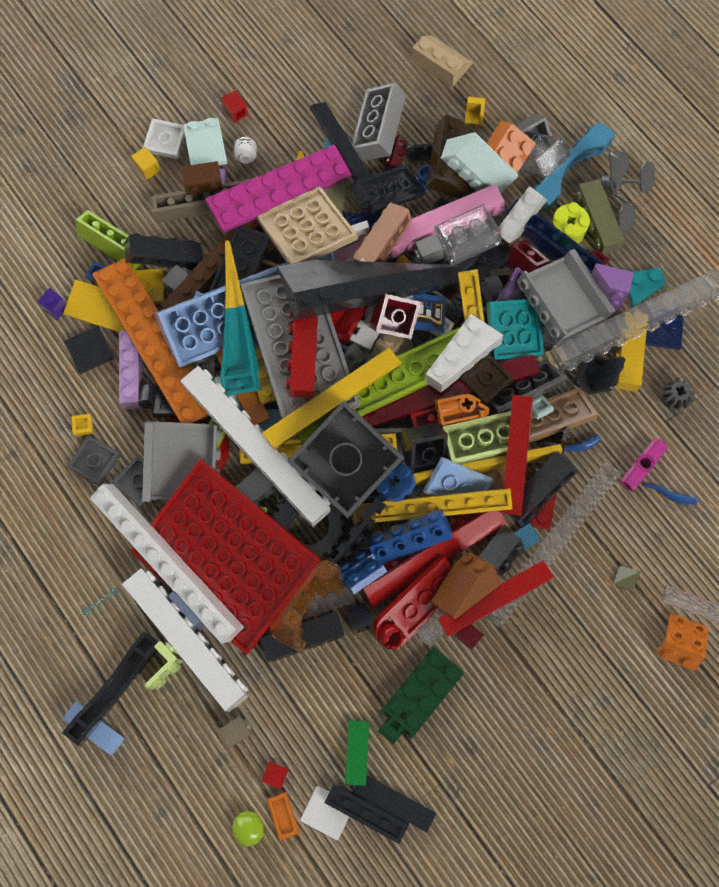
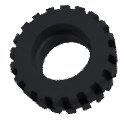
(335, 534)

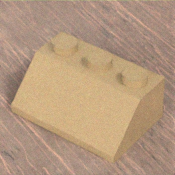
(440, 59)

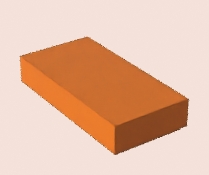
(283, 816)

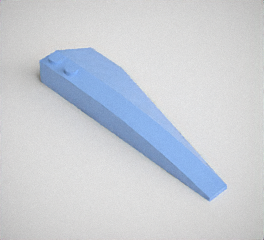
(197, 325)

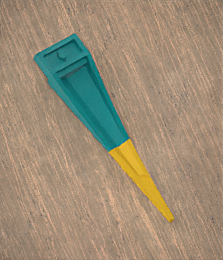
(239, 357)

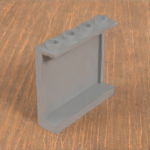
(565, 296)
(172, 452)

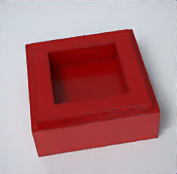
(275, 775)

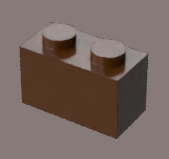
(202, 178)

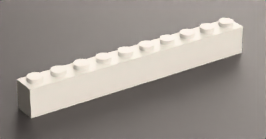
(254, 445)
(167, 563)

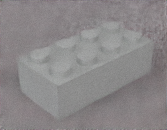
(378, 121)

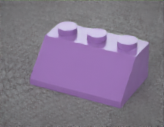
(614, 284)

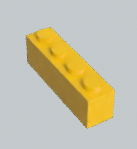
(631, 375)

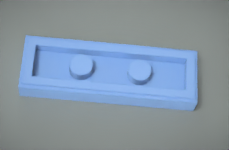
(103, 736)

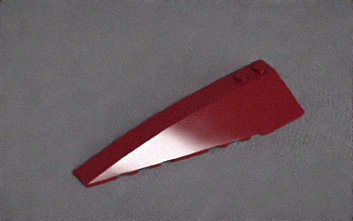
(422, 399)

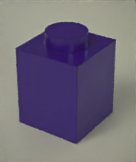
(52, 304)

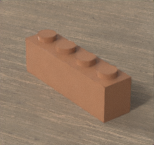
(384, 234)

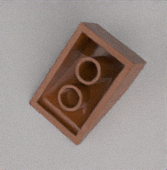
(465, 585)

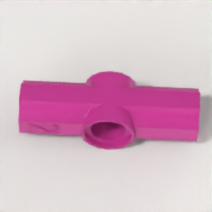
(637, 473)

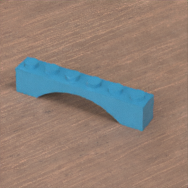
(595, 142)

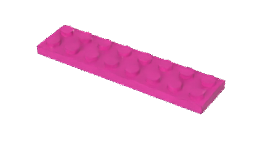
(263, 193)

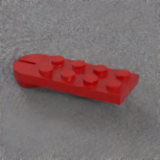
(411, 608)

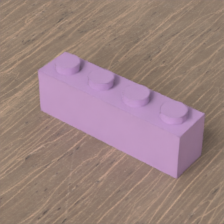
(129, 373)

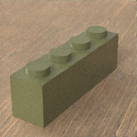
(602, 219)

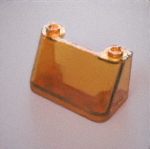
(321, 581)

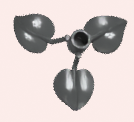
(618, 166)

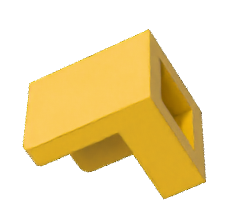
(474, 111)
(146, 163)

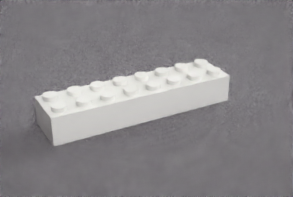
(184, 639)

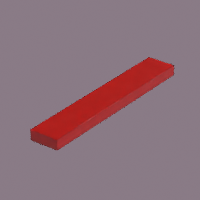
(518, 451)
(499, 597)

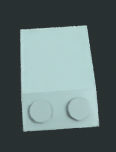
(205, 142)

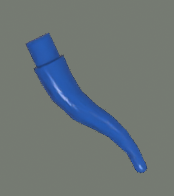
(587, 444)
(677, 498)

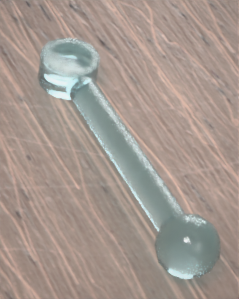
(87, 611)

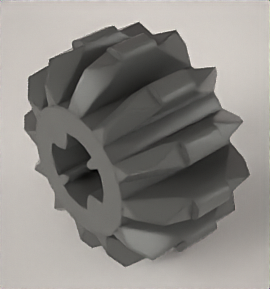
(675, 387)

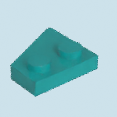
(645, 284)

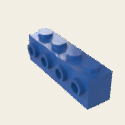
(410, 536)

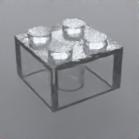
(546, 156)

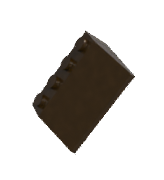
(440, 175)

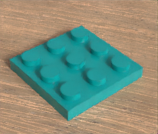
(519, 327)

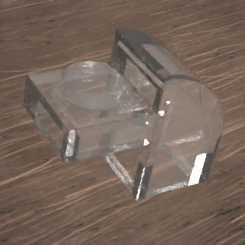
(431, 629)

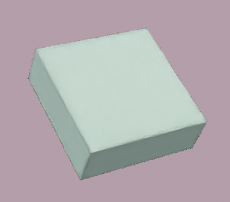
(541, 407)

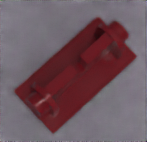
(398, 150)

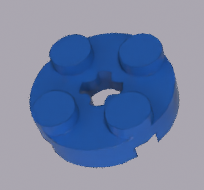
(401, 489)

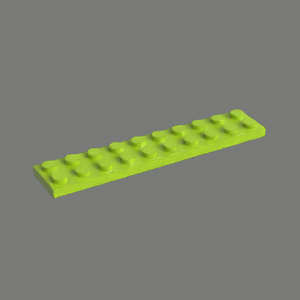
(399, 382)

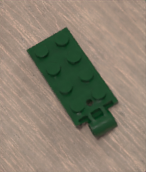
(419, 696)

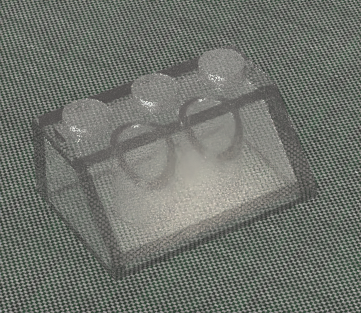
(468, 234)

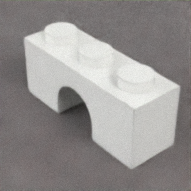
(524, 209)

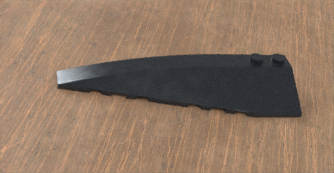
(336, 285)

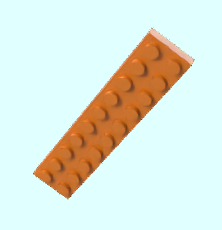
(136, 315)

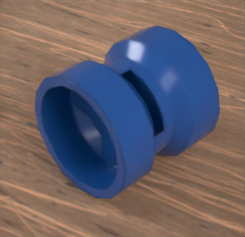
(422, 176)

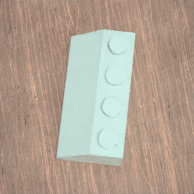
(477, 162)

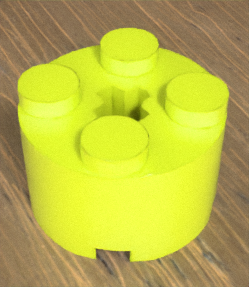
(572, 221)

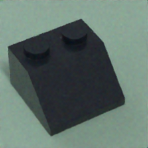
(424, 446)

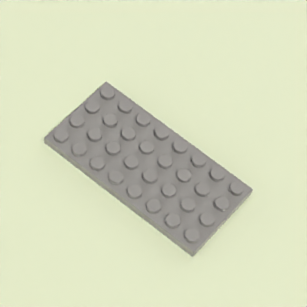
(271, 322)

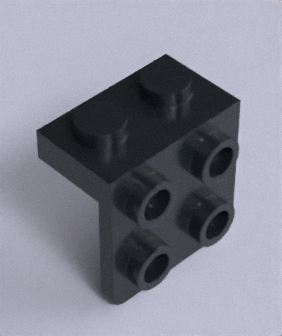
(599, 374)

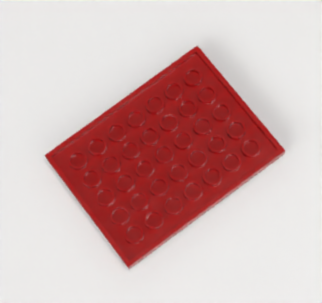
(233, 550)

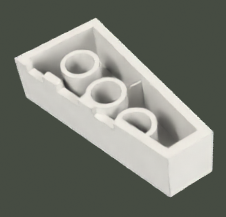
(365, 335)
(465, 349)

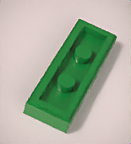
(357, 753)

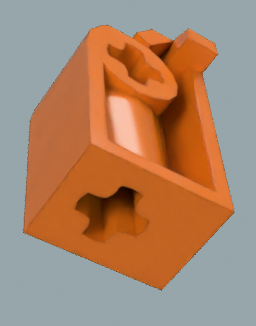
(450, 408)

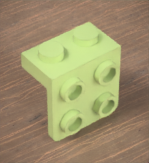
(170, 667)

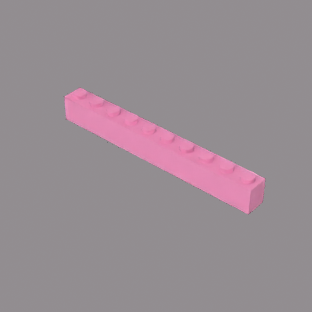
(423, 225)

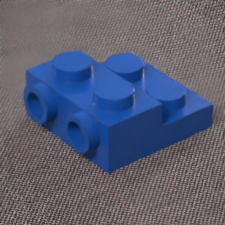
(360, 570)

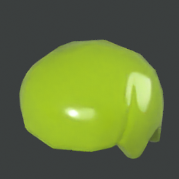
(248, 828)

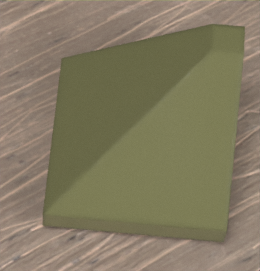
(626, 578)

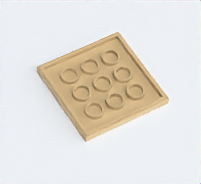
(307, 227)

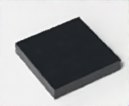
(89, 349)

